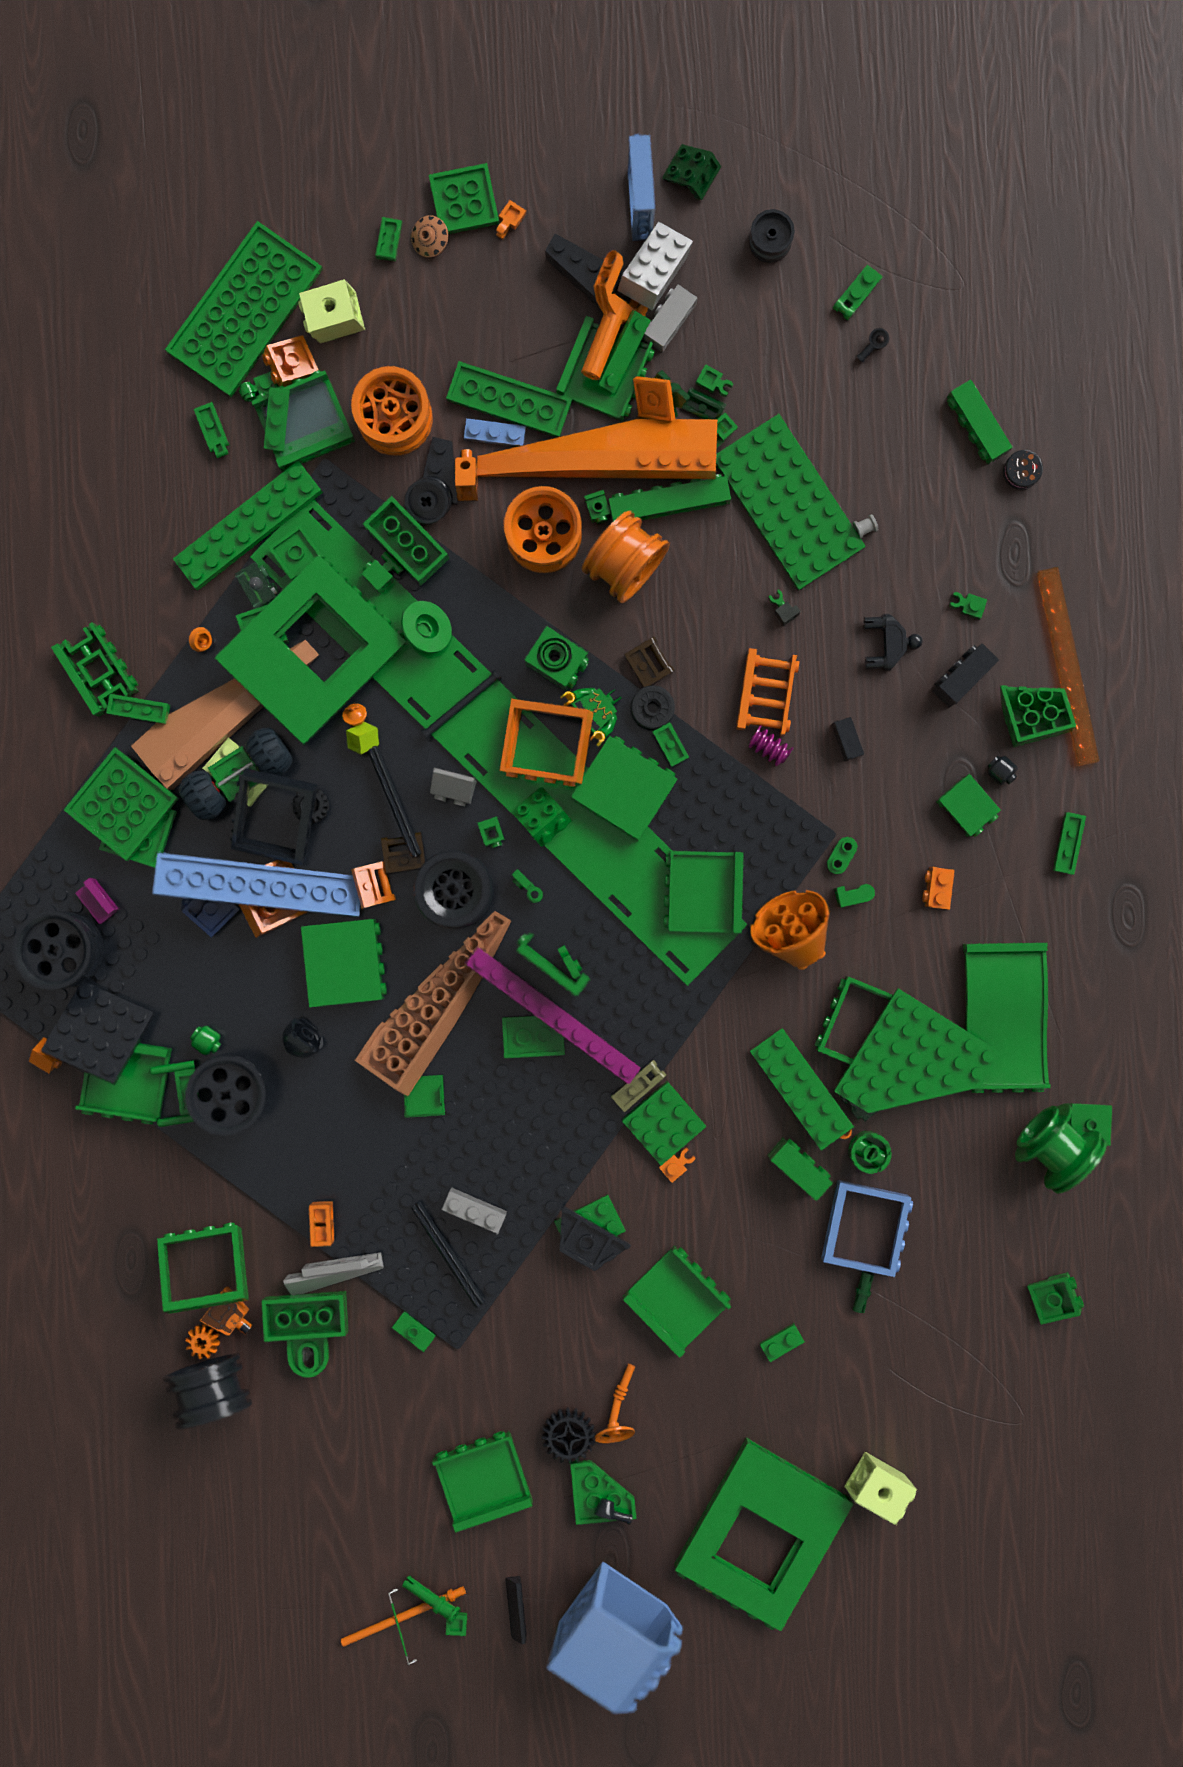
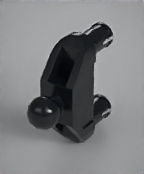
(894, 641)

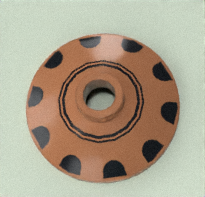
(437, 236)

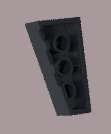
(577, 265)

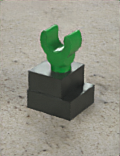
(785, 612)

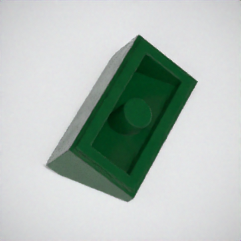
(703, 405)

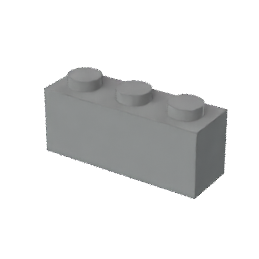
(670, 317)
(474, 1210)

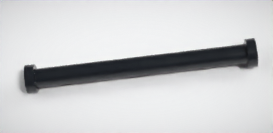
(461, 704)

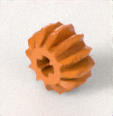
(201, 1348)

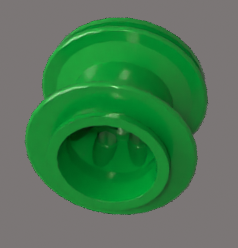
(1060, 1148)

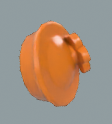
(200, 639)
(354, 714)

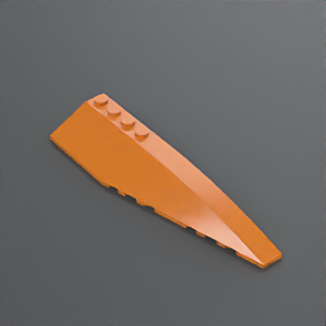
(615, 451)

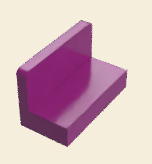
(97, 900)

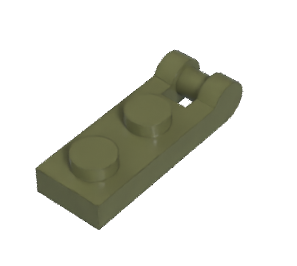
(639, 1086)

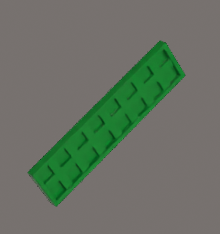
(247, 525)

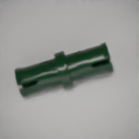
(863, 1291)

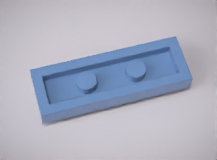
(494, 433)

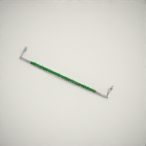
(397, 1623)

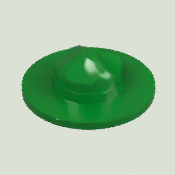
(426, 627)

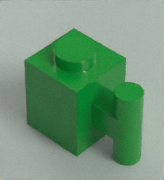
(379, 575)

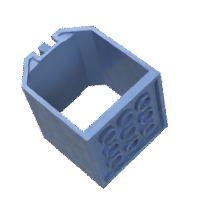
(615, 1641)

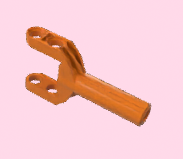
(615, 313)

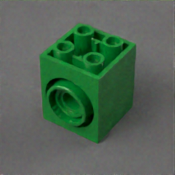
(561, 672)

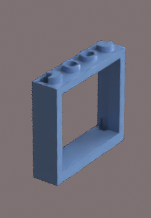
(640, 186)
(834, 1222)

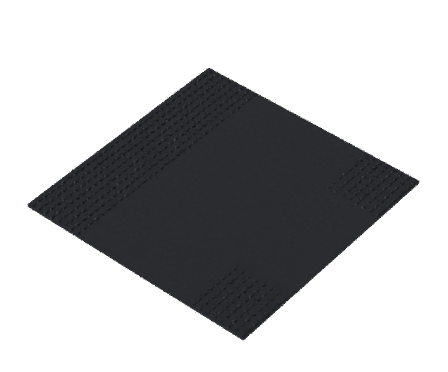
(329, 1127)

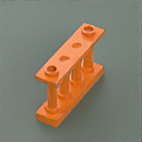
(748, 699)

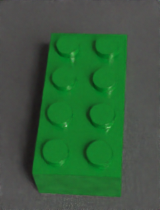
(406, 540)

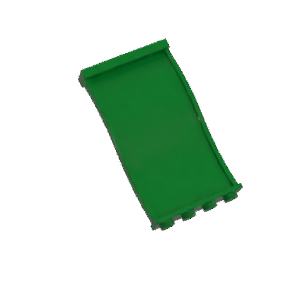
(1009, 1011)

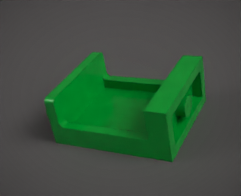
(969, 805)

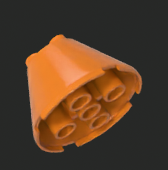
(793, 928)

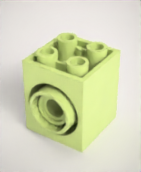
(331, 311)
(880, 1488)

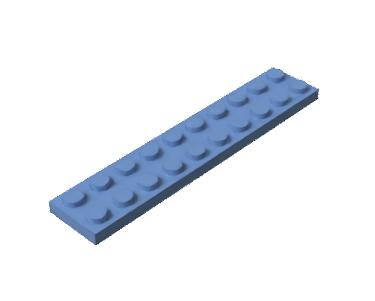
(255, 885)

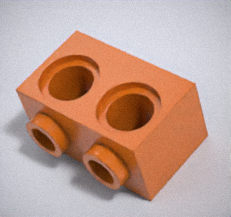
(321, 1223)

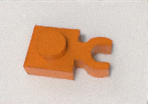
(674, 1167)

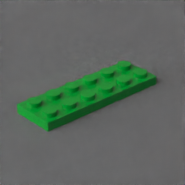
(509, 399)
(801, 1089)

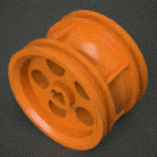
(527, 506)

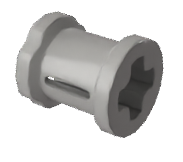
(866, 526)

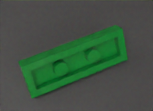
(276, 419)
(138, 709)
(1069, 843)

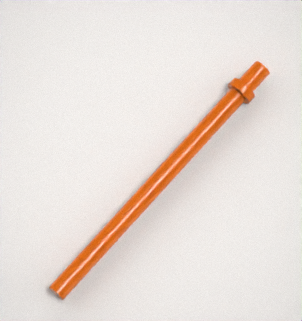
(451, 1595)

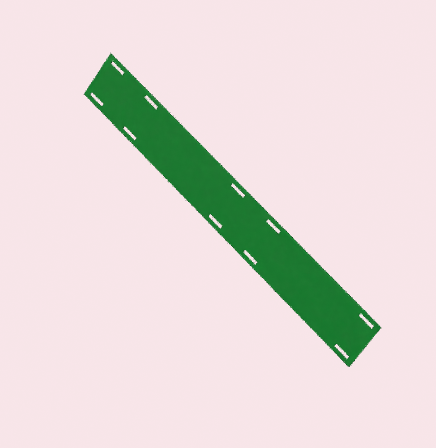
(589, 846)

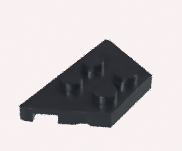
(588, 1241)

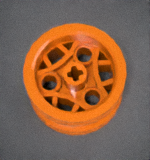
(392, 410)

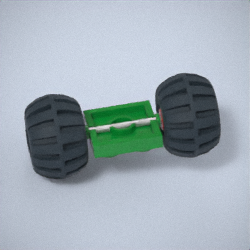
(205, 796)

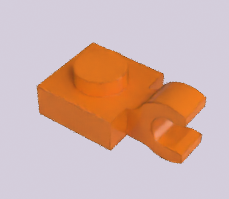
(510, 217)

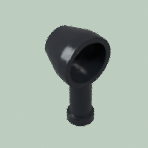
(874, 335)
(606, 1510)

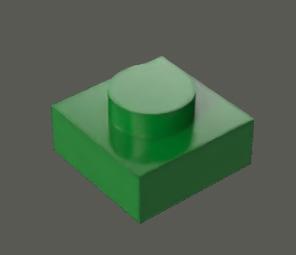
(458, 1626)

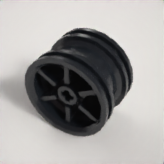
(207, 1391)

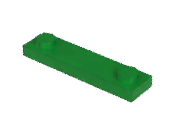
(623, 351)

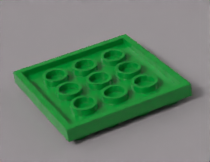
(121, 804)

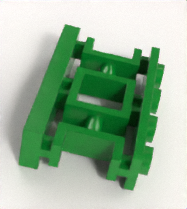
(82, 677)

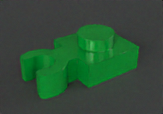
(711, 379)
(971, 605)
(573, 966)

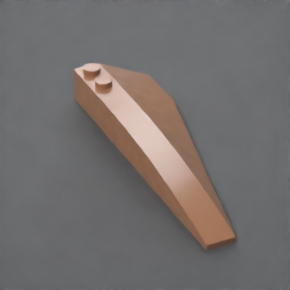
(201, 728)

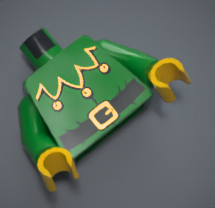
(599, 703)

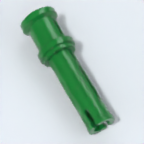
(438, 1603)

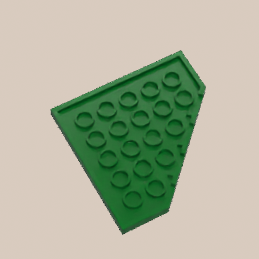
(914, 1058)

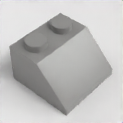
(452, 786)

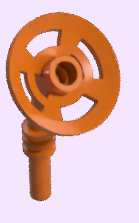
(616, 1432)

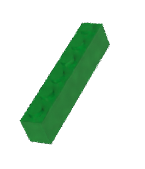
(672, 500)

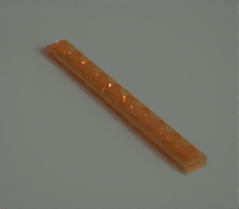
(1068, 664)

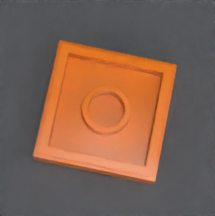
(654, 398)

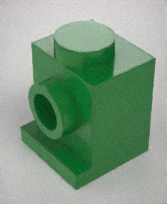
(596, 498)
(488, 825)

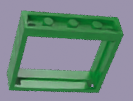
(835, 1005)
(207, 1301)

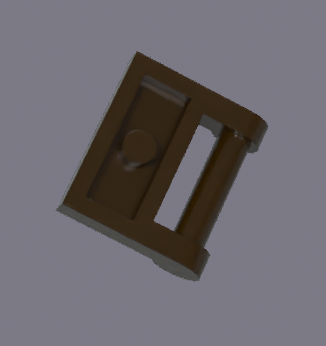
(644, 667)
(401, 860)

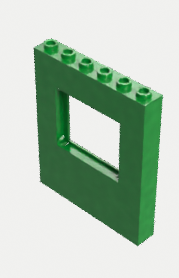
(281, 678)
(784, 1498)

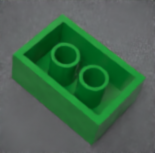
(800, 1168)

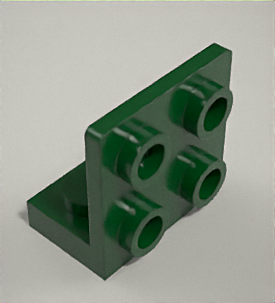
(693, 169)

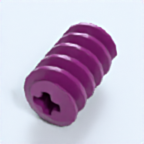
(769, 746)

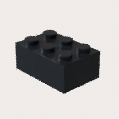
(964, 674)

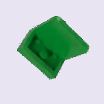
(541, 816)

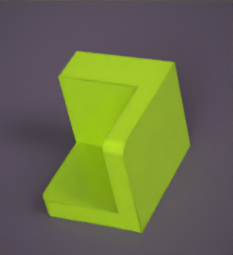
(362, 737)

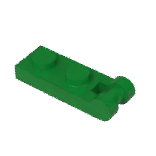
(858, 292)

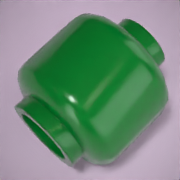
(205, 1040)

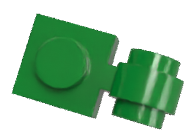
(262, 386)
(520, 880)

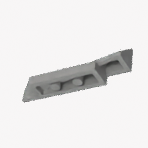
(330, 1272)

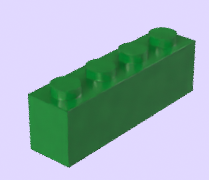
(979, 422)

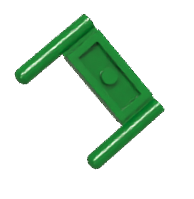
(183, 1072)

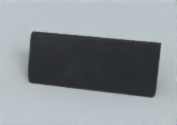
(516, 1609)

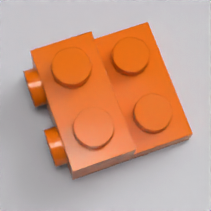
(289, 360)

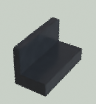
(847, 739)

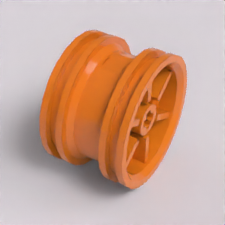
(625, 556)

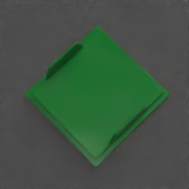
(426, 1097)

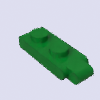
(212, 429)

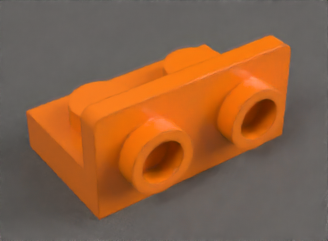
(938, 888)

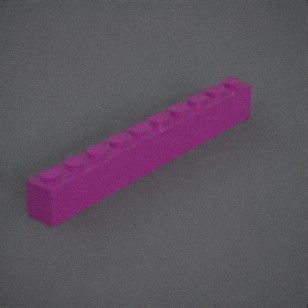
(552, 1015)

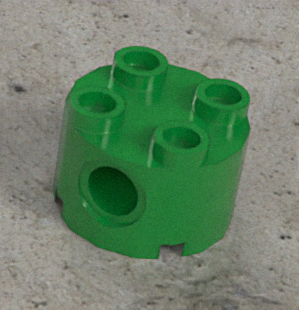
(869, 1152)

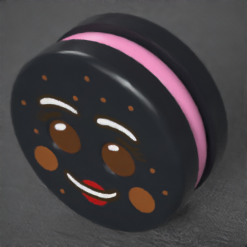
(1022, 469)

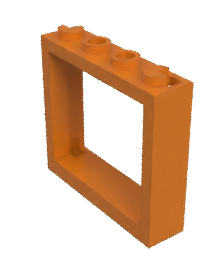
(511, 738)

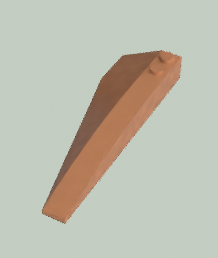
(414, 1033)

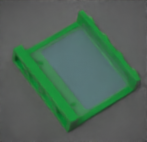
(313, 420)

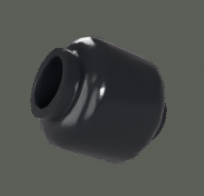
(1002, 770)

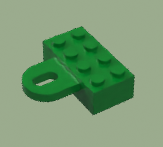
(305, 1322)

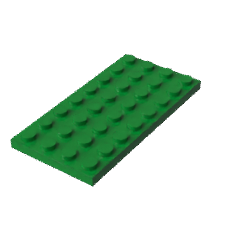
(244, 309)
(788, 502)

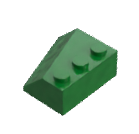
(1036, 713)

